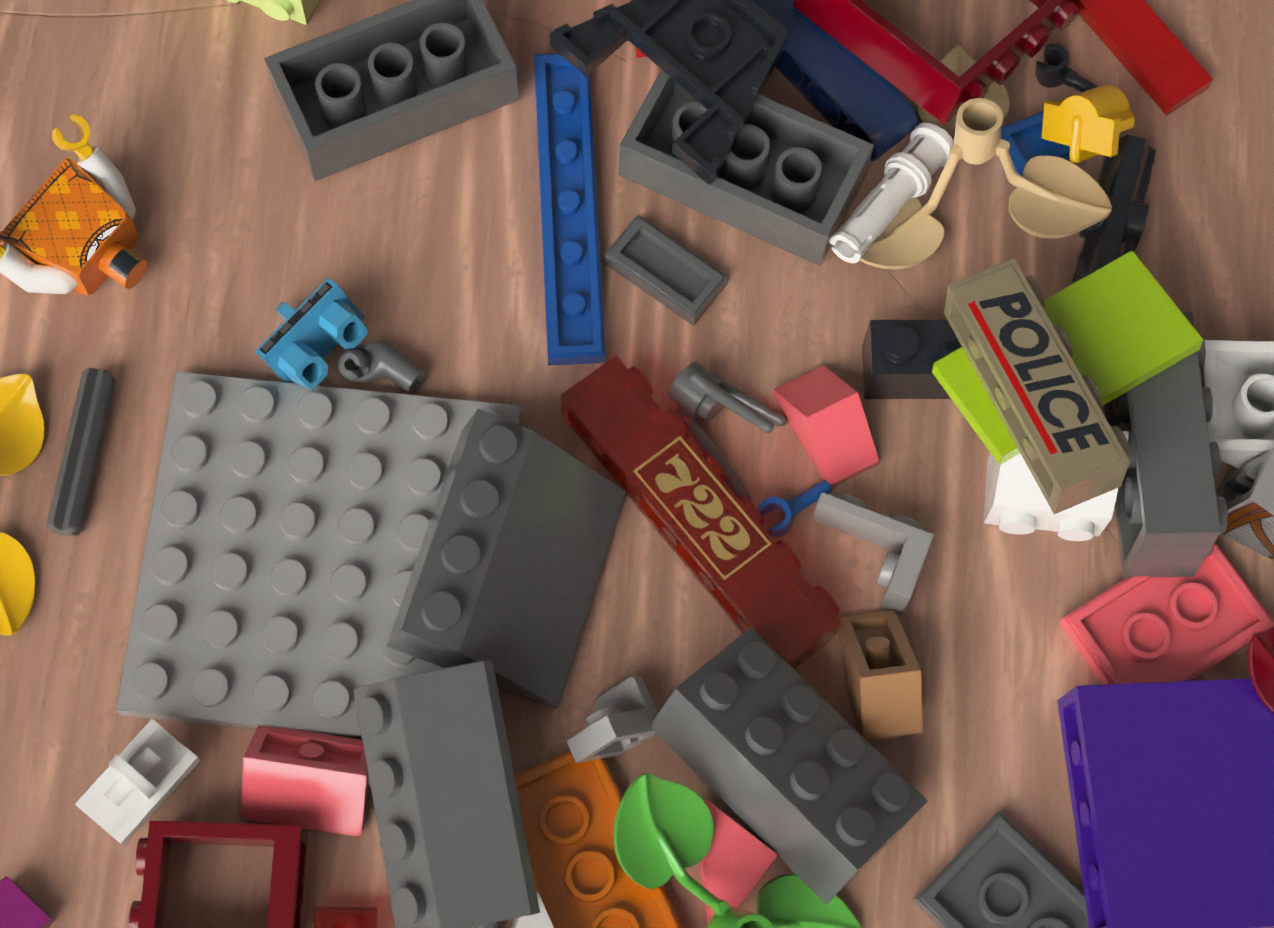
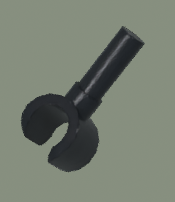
(1059, 73)

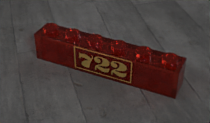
(698, 513)

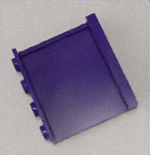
(1172, 802)

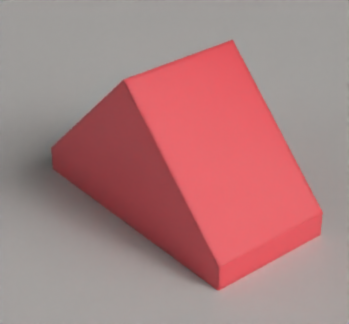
(829, 424)
(734, 861)

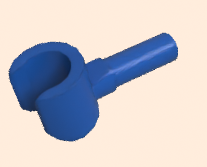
(792, 506)

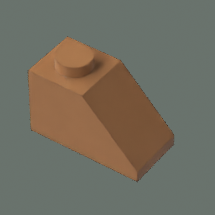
(881, 675)

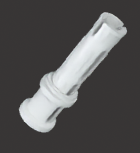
(905, 177)

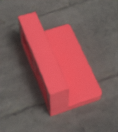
(305, 780)

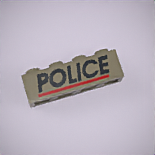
(1037, 386)

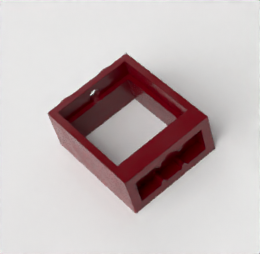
(287, 865)

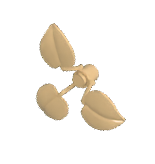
(1049, 200)

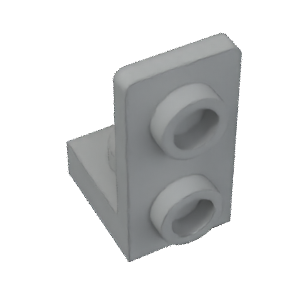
(893, 533)

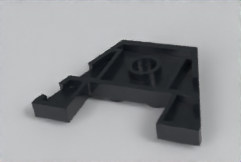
(709, 47)

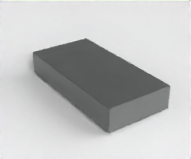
(665, 270)

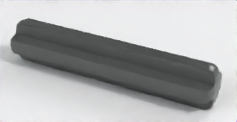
(81, 452)

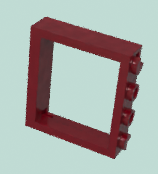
(916, 70)

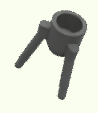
(704, 396)

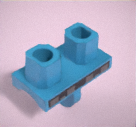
(311, 333)

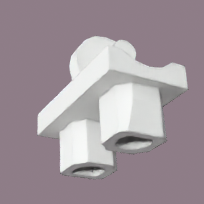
(137, 782)

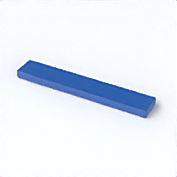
(568, 213)

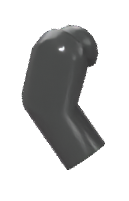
(381, 361)

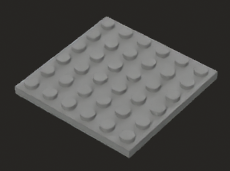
(283, 550)

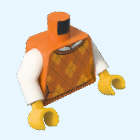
(74, 226)

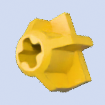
(1088, 122)

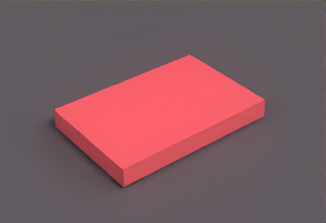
(1167, 625)

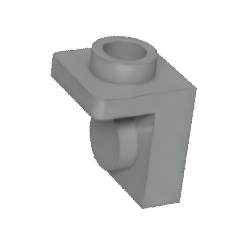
(619, 723)

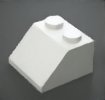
(1242, 398)
(1020, 508)

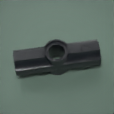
(1125, 184)

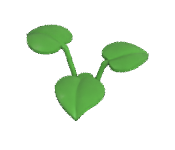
(671, 828)

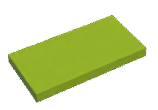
(1119, 335)

